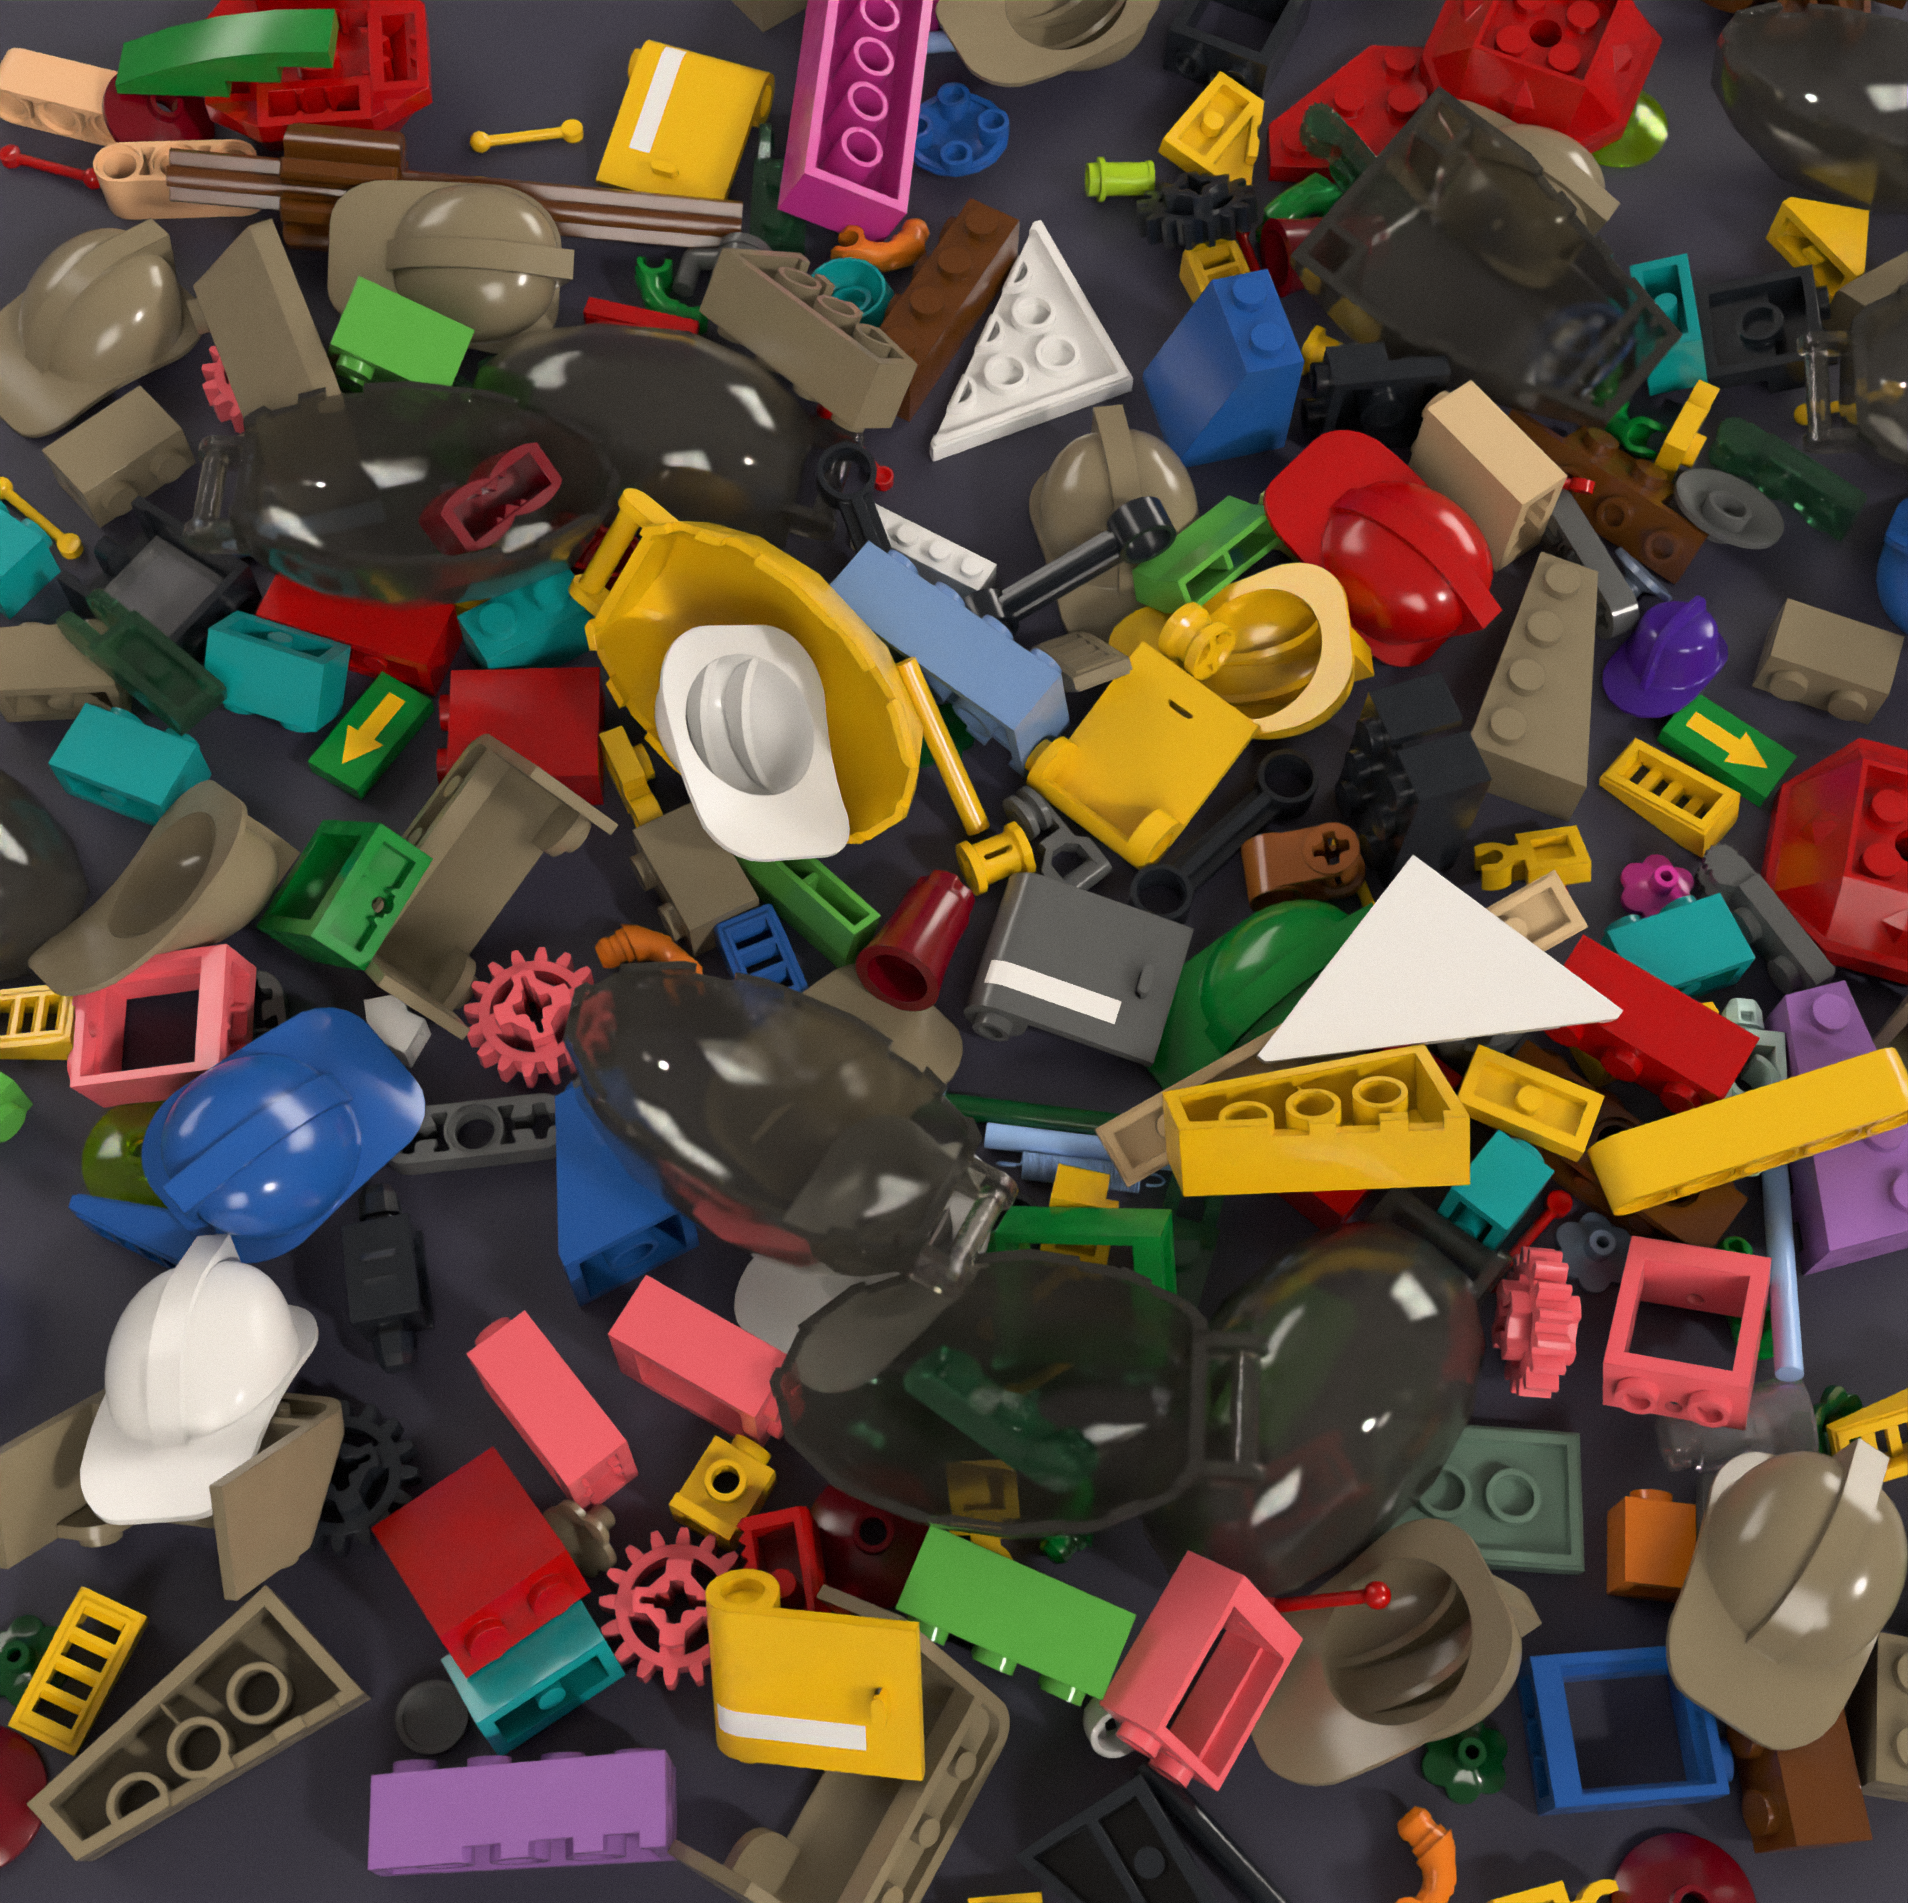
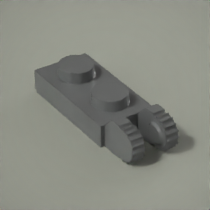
(1764, 920)

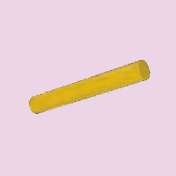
(943, 748)

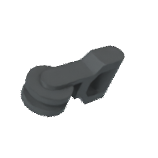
(1035, 814)

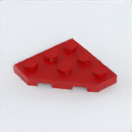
(1371, 94)

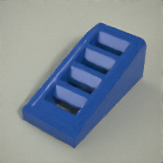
(755, 938)
(135, 1226)

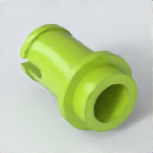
(1118, 178)

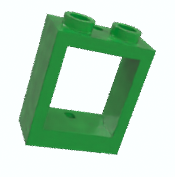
(329, 893)
(1143, 1229)

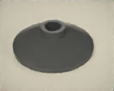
(1728, 509)

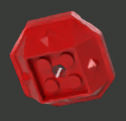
(1545, 62)
(374, 83)
(1839, 858)

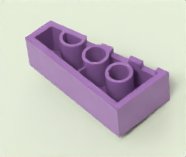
(1857, 1194)
(523, 1813)

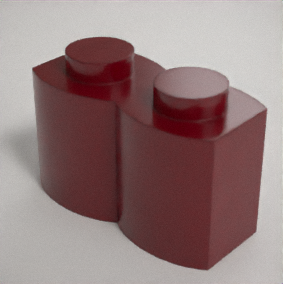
(494, 494)

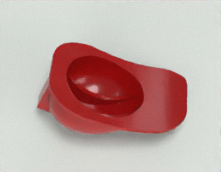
(1398, 548)

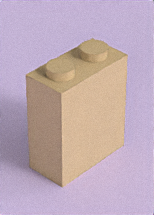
(1488, 469)

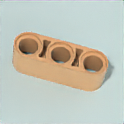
(54, 95)
(136, 185)

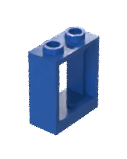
(1551, 1744)

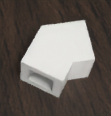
(397, 1027)

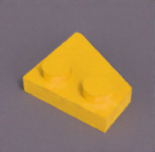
(1217, 132)

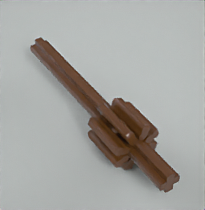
(330, 160)

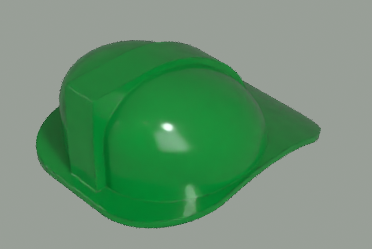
(1248, 983)

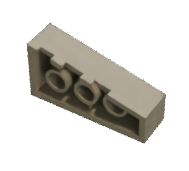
(808, 336)
(1540, 693)
(208, 1721)

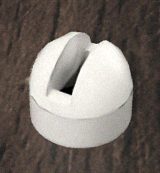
(1103, 1742)

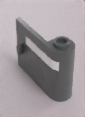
(1074, 967)

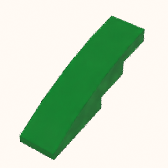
(213, 52)

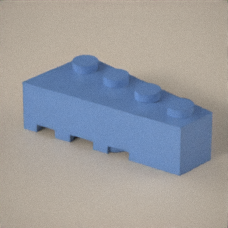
(964, 658)

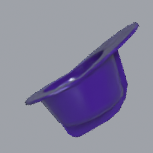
(1665, 660)

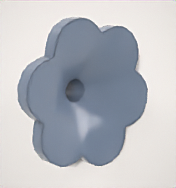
(1639, 578)
(1587, 1262)

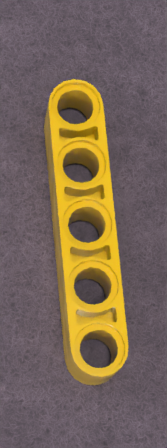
(1752, 1131)

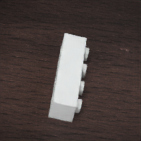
(937, 557)

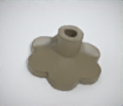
(584, 1535)

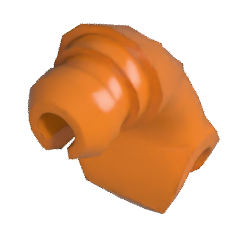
(899, 252)
(639, 944)
(1435, 1855)

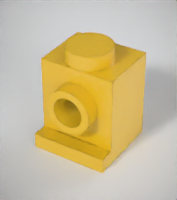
(1081, 1189)
(716, 1513)

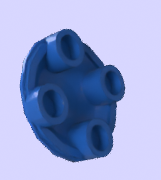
(959, 132)

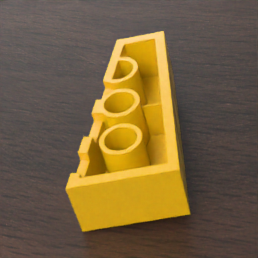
(1321, 1128)

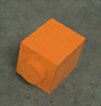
(1649, 1545)

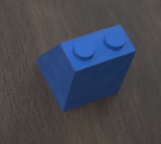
(1227, 373)
(605, 1219)

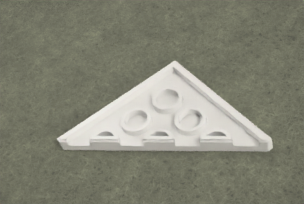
(1035, 356)
(1432, 972)

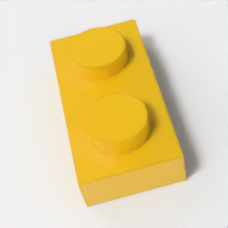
(1529, 1103)

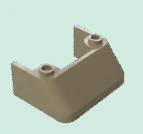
(261, 323)
(484, 838)
(260, 1510)
(875, 1833)

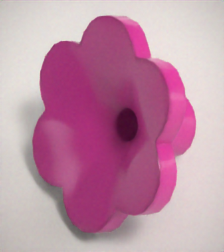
(1653, 885)

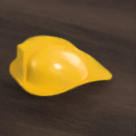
(1290, 649)

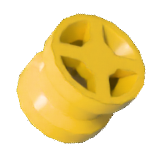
(1196, 641)

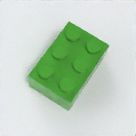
(393, 341)
(1015, 1616)

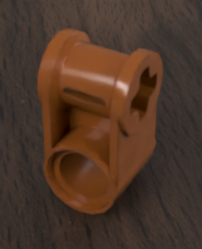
(1299, 867)

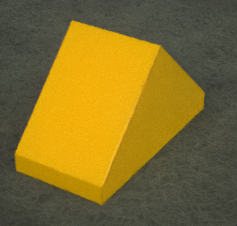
(1822, 235)

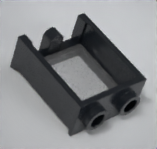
(168, 581)

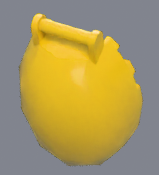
(723, 576)

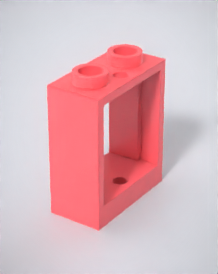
(223, 1024)
(1693, 1280)
(698, 1361)
(552, 1411)
(1229, 1690)

